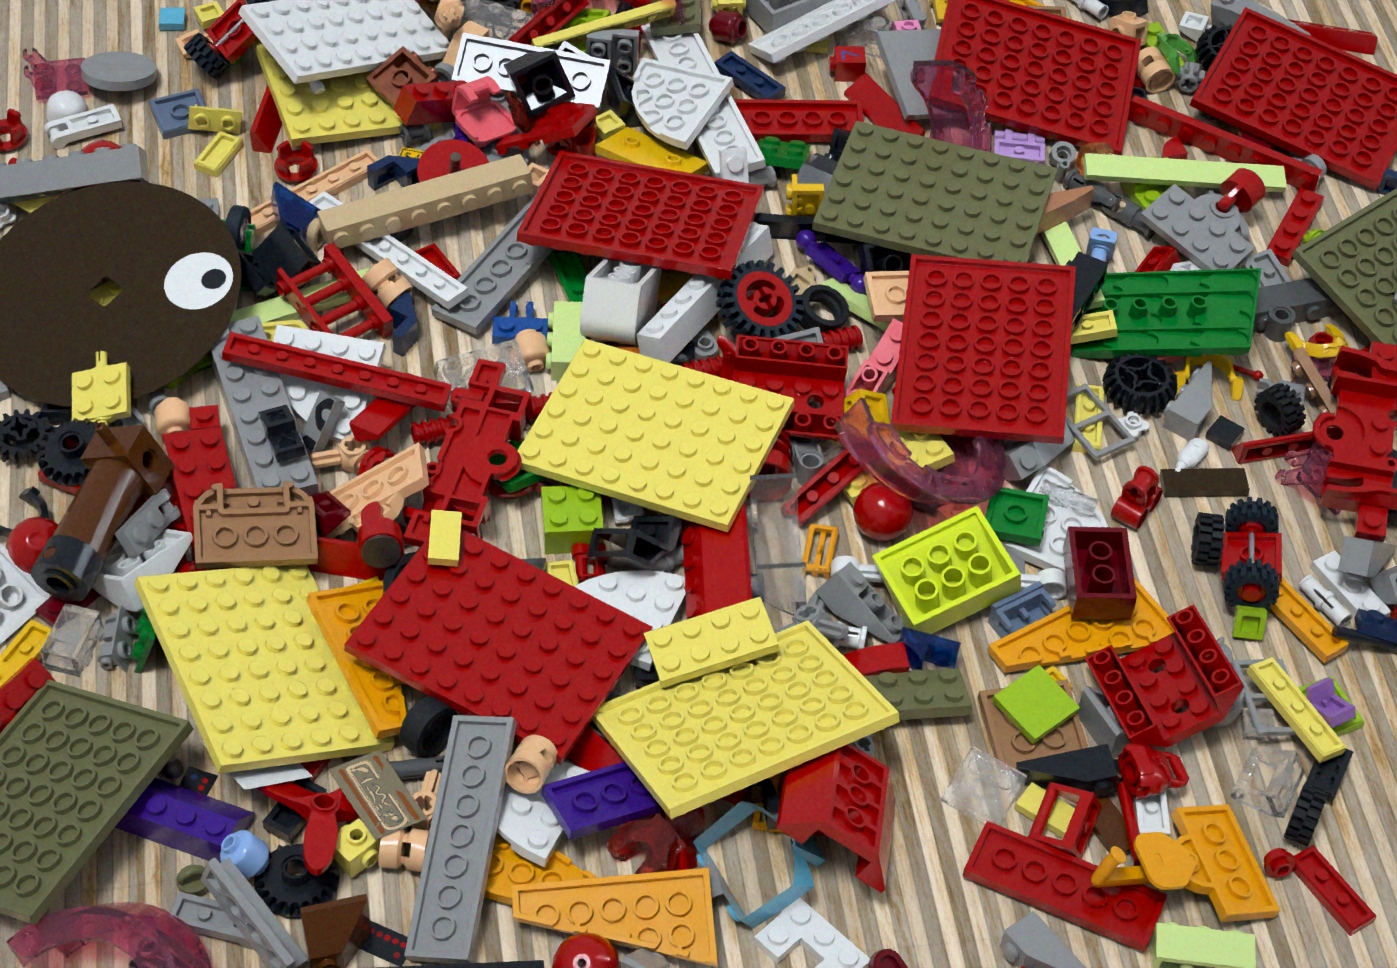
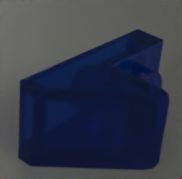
(929, 648)

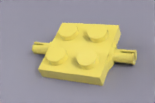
(102, 392)

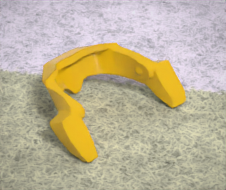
(1319, 351)
(1220, 361)

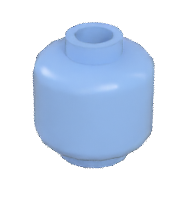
(246, 852)

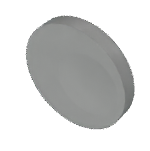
(118, 71)

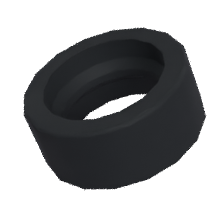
(832, 300)
(427, 727)

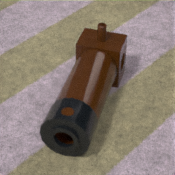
(122, 468)

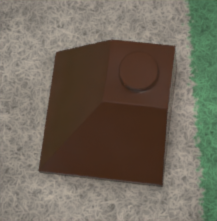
(335, 930)

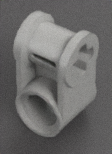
(806, 458)

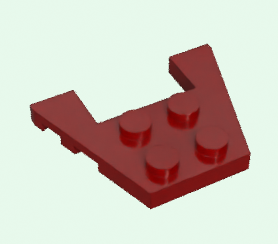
(552, 125)

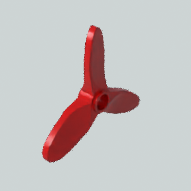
(321, 813)

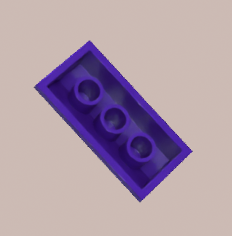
(184, 819)

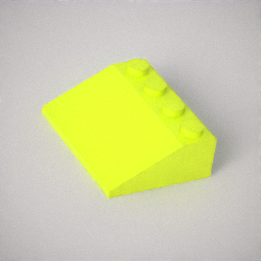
(947, 572)

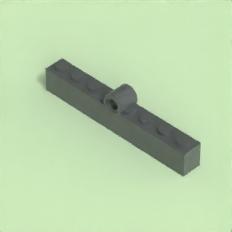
(1291, 303)

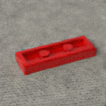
(1332, 891)

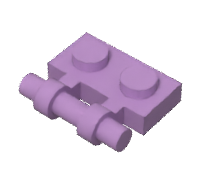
(1020, 145)

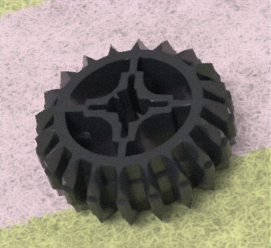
(1210, 44)
(1139, 384)

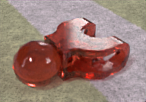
(657, 838)

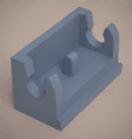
(1020, 609)

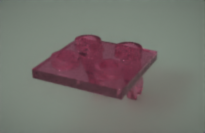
(54, 76)
(1311, 473)

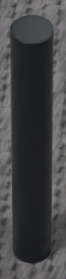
(1355, 636)

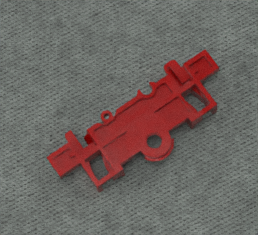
(1362, 456)
(460, 480)

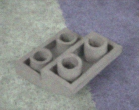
(616, 45)

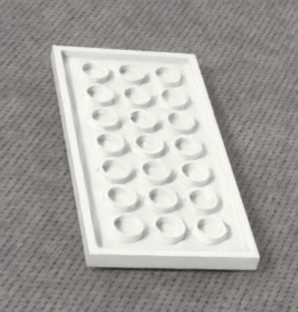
(341, 36)

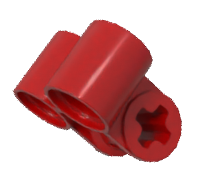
(582, 143)
(1138, 498)

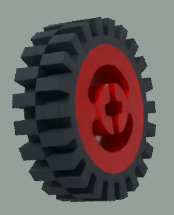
(770, 292)

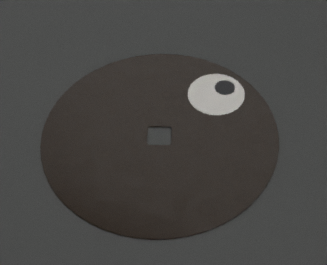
(150, 240)

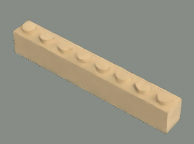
(425, 202)

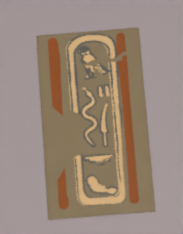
(377, 794)

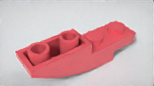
(881, 367)

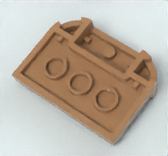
(254, 527)

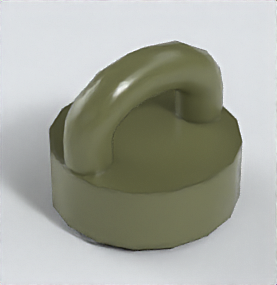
(189, 880)

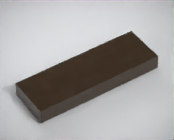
(1204, 482)

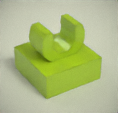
(1249, 622)

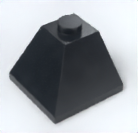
(539, 81)

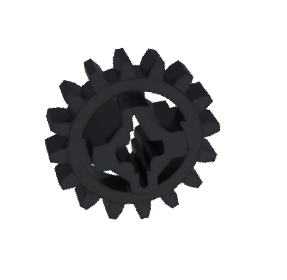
(30, 428)

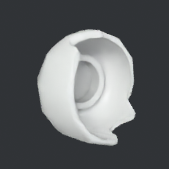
(64, 104)

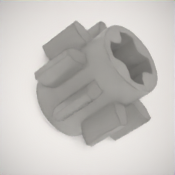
(1189, 77)

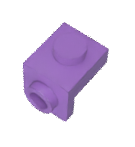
(1328, 704)

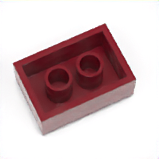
(1099, 573)

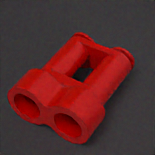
(579, 555)

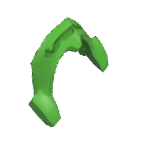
(1168, 43)

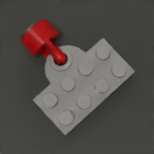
(1208, 225)

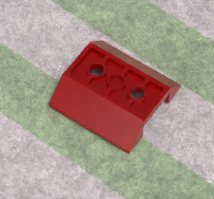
(797, 371)
(1193, 676)
(843, 806)

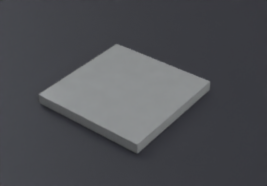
(898, 53)

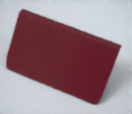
(328, 512)

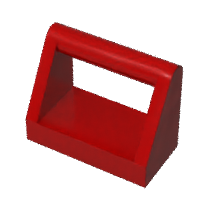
(1081, 822)

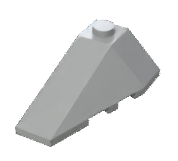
(1228, 12)

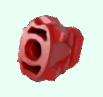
(1148, 770)

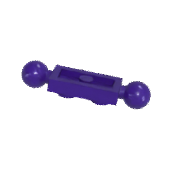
(830, 260)

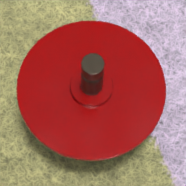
(448, 157)

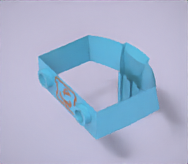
(802, 878)

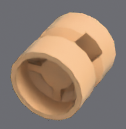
(1154, 70)
(385, 281)
(531, 764)
(393, 848)

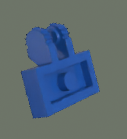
(507, 327)

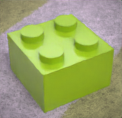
(569, 517)

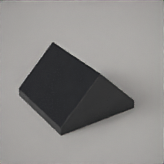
(620, 98)

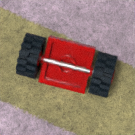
(230, 40)
(1251, 554)

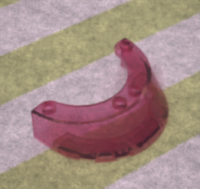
(953, 103)
(882, 454)
(140, 930)

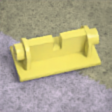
(214, 119)

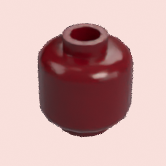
(727, 26)

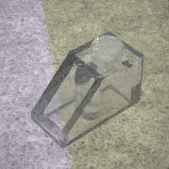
(862, 34)

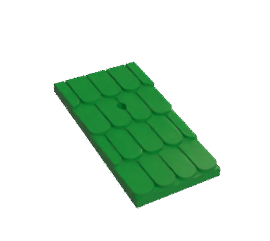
(1177, 313)

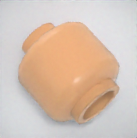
(533, 349)
(172, 416)

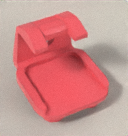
(479, 115)

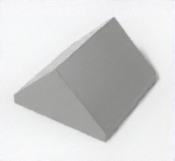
(1101, 721)

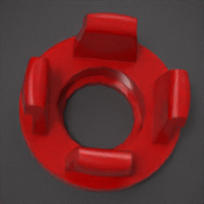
(16, 129)
(289, 157)

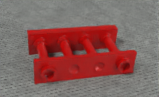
(347, 282)

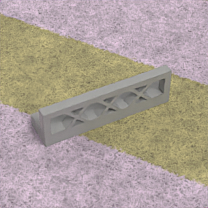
(251, 915)

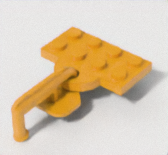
(1205, 859)

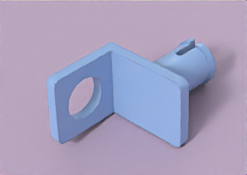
(1101, 247)

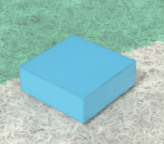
(172, 19)

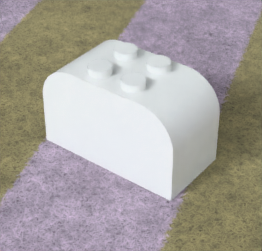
(619, 300)

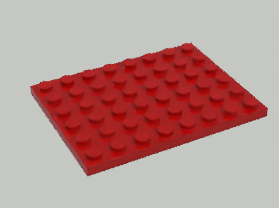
(1044, 69)
(1304, 97)
(642, 214)
(985, 349)
(500, 641)

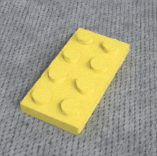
(925, 449)
(711, 642)

